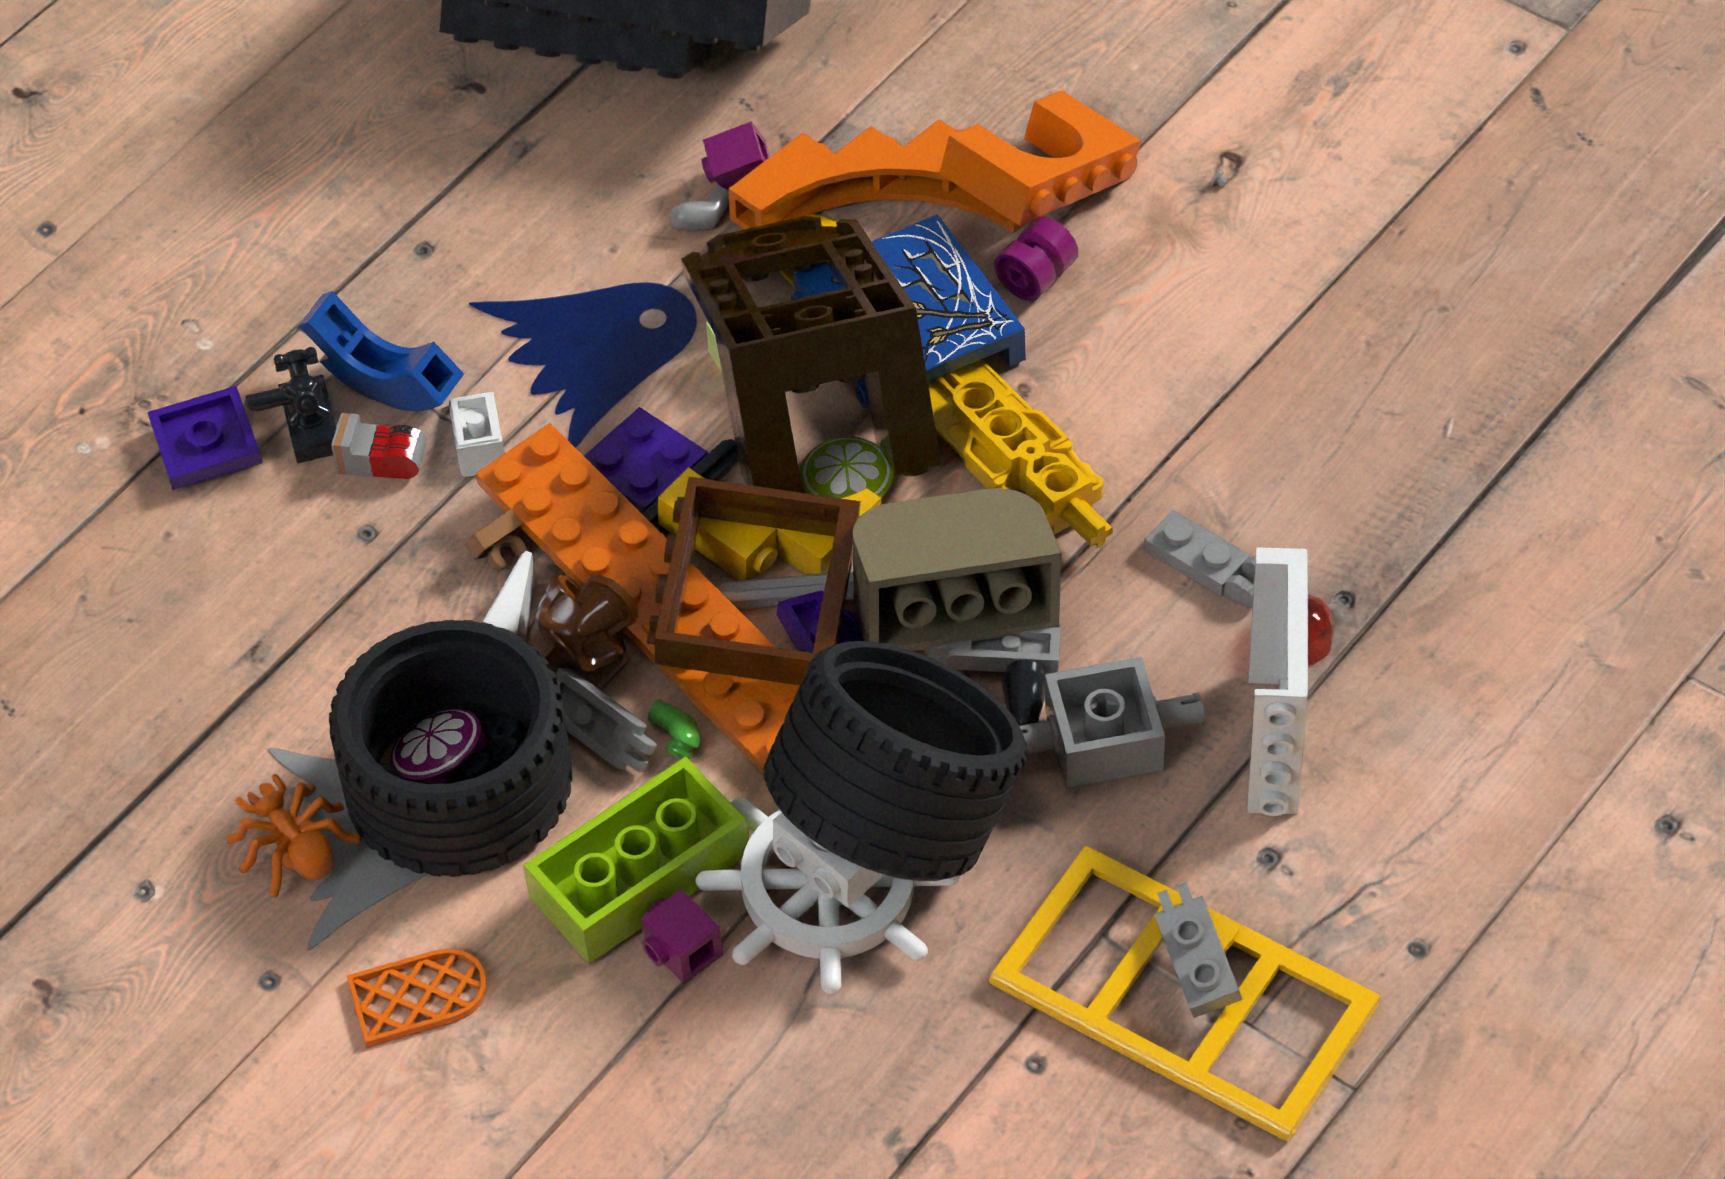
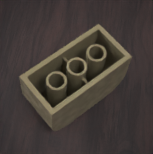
(955, 569)

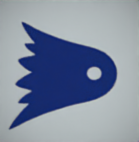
(595, 344)

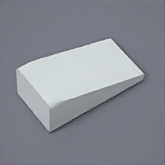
(476, 431)
(514, 602)

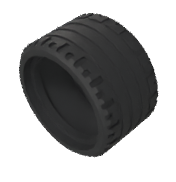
(894, 761)
(468, 822)

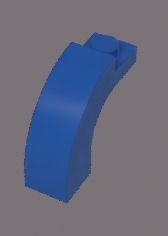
(374, 367)

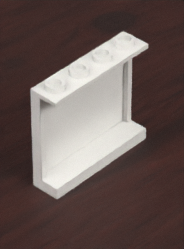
(1278, 657)

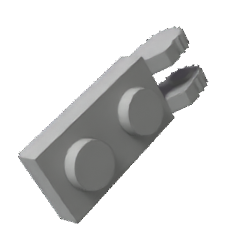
(1203, 557)

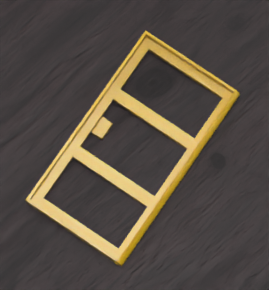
(1193, 1073)

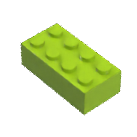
(633, 855)

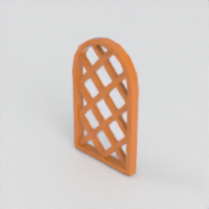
(418, 962)

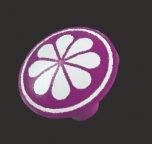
(437, 746)

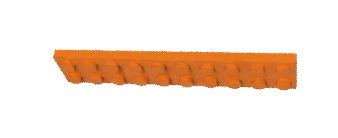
(598, 531)

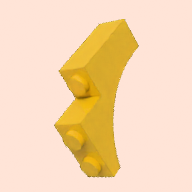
(753, 548)

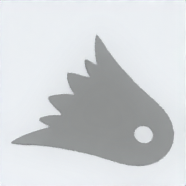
(358, 872)

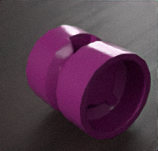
(1036, 258)

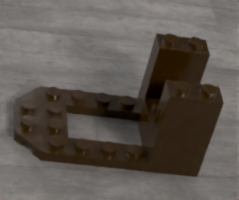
(811, 341)

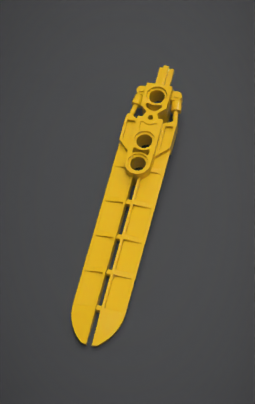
(1013, 444)

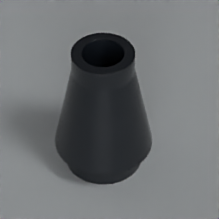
(1024, 690)

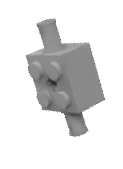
(1107, 722)

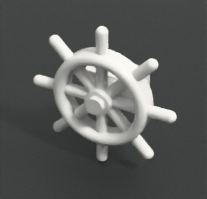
(822, 882)

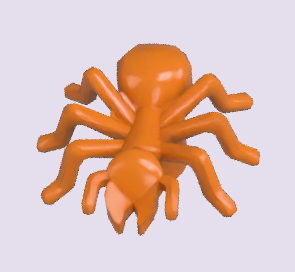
(298, 840)

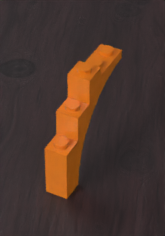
(871, 167)

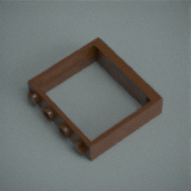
(762, 508)

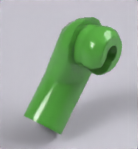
(680, 726)

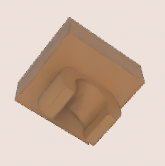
(497, 535)

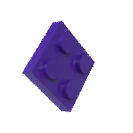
(204, 437)
(644, 457)

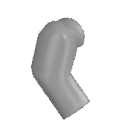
(702, 214)

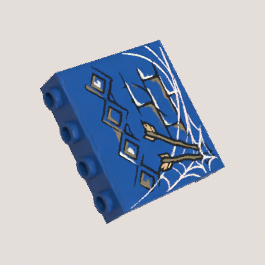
(954, 302)

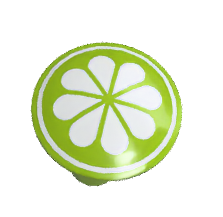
(845, 467)

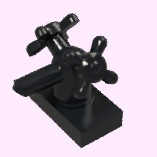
(304, 405)

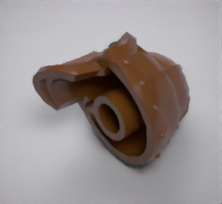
(581, 625)

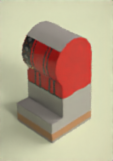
(377, 449)

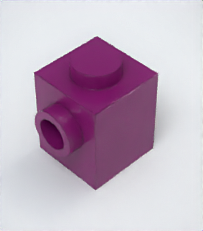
(733, 154)
(681, 936)

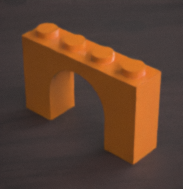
(1085, 151)

